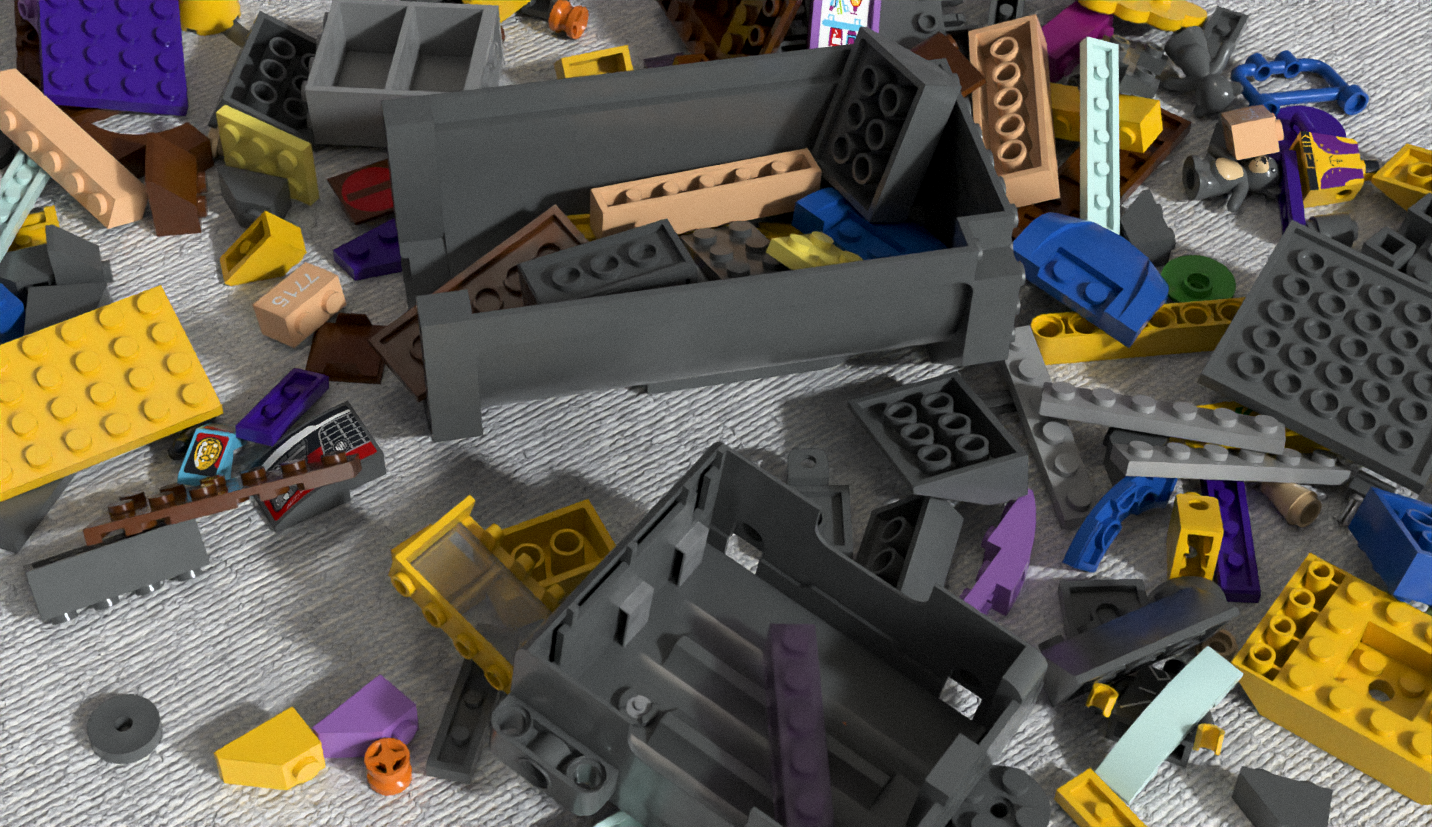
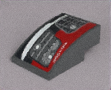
(327, 432)

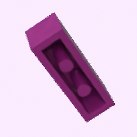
(1067, 31)

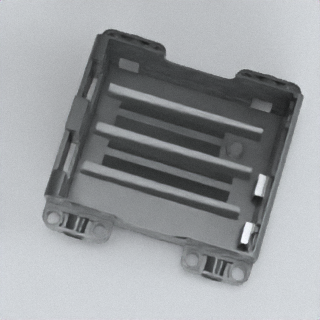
(659, 678)

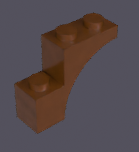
(131, 149)

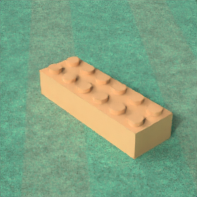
(1016, 107)

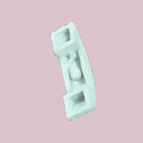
(1167, 723)

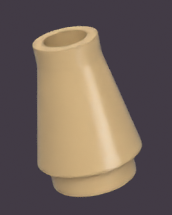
(1293, 501)

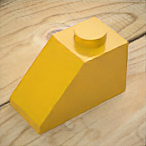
(263, 251)
(272, 754)

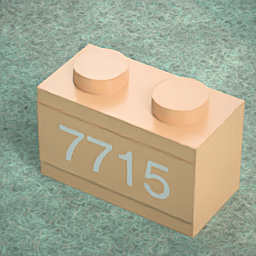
(1251, 132)
(299, 304)

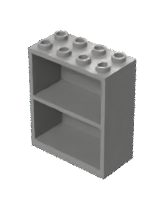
(395, 52)

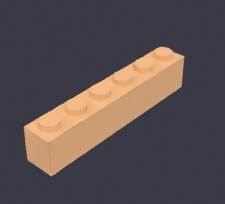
(69, 153)
(707, 194)

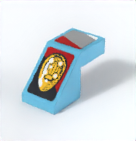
(209, 453)

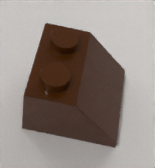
(174, 187)

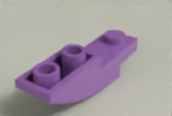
(1005, 558)

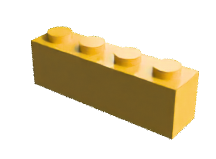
(1138, 118)

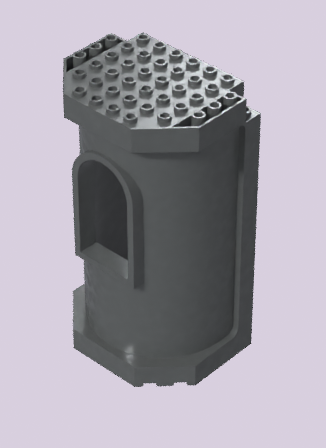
(496, 158)

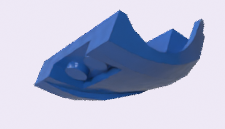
(834, 216)
(1092, 273)

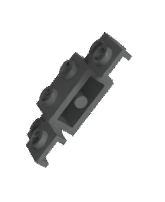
(1138, 66)

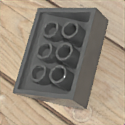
(270, 77)
(883, 126)
(945, 441)
(1132, 640)

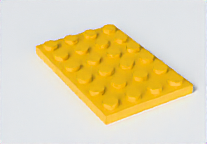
(97, 390)

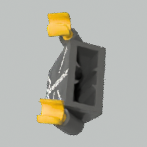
(1134, 694)

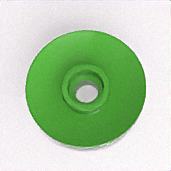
(1198, 279)

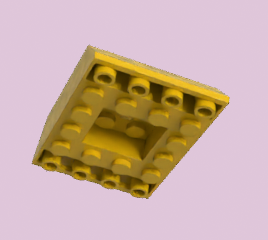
(1321, 656)

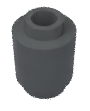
(1335, 226)

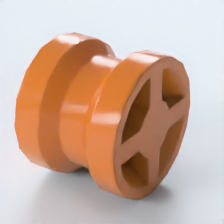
(568, 19)
(388, 754)

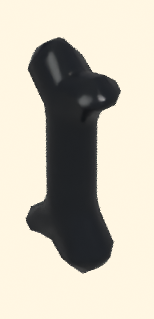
(182, 443)

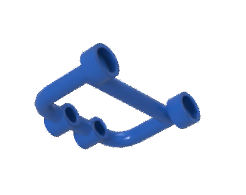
(1350, 98)

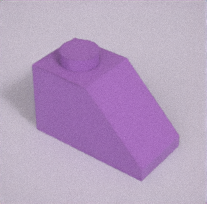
(367, 716)

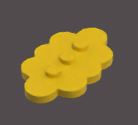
(1161, 14)

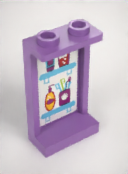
(839, 21)

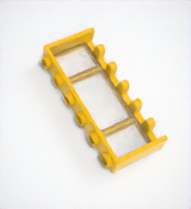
(474, 590)

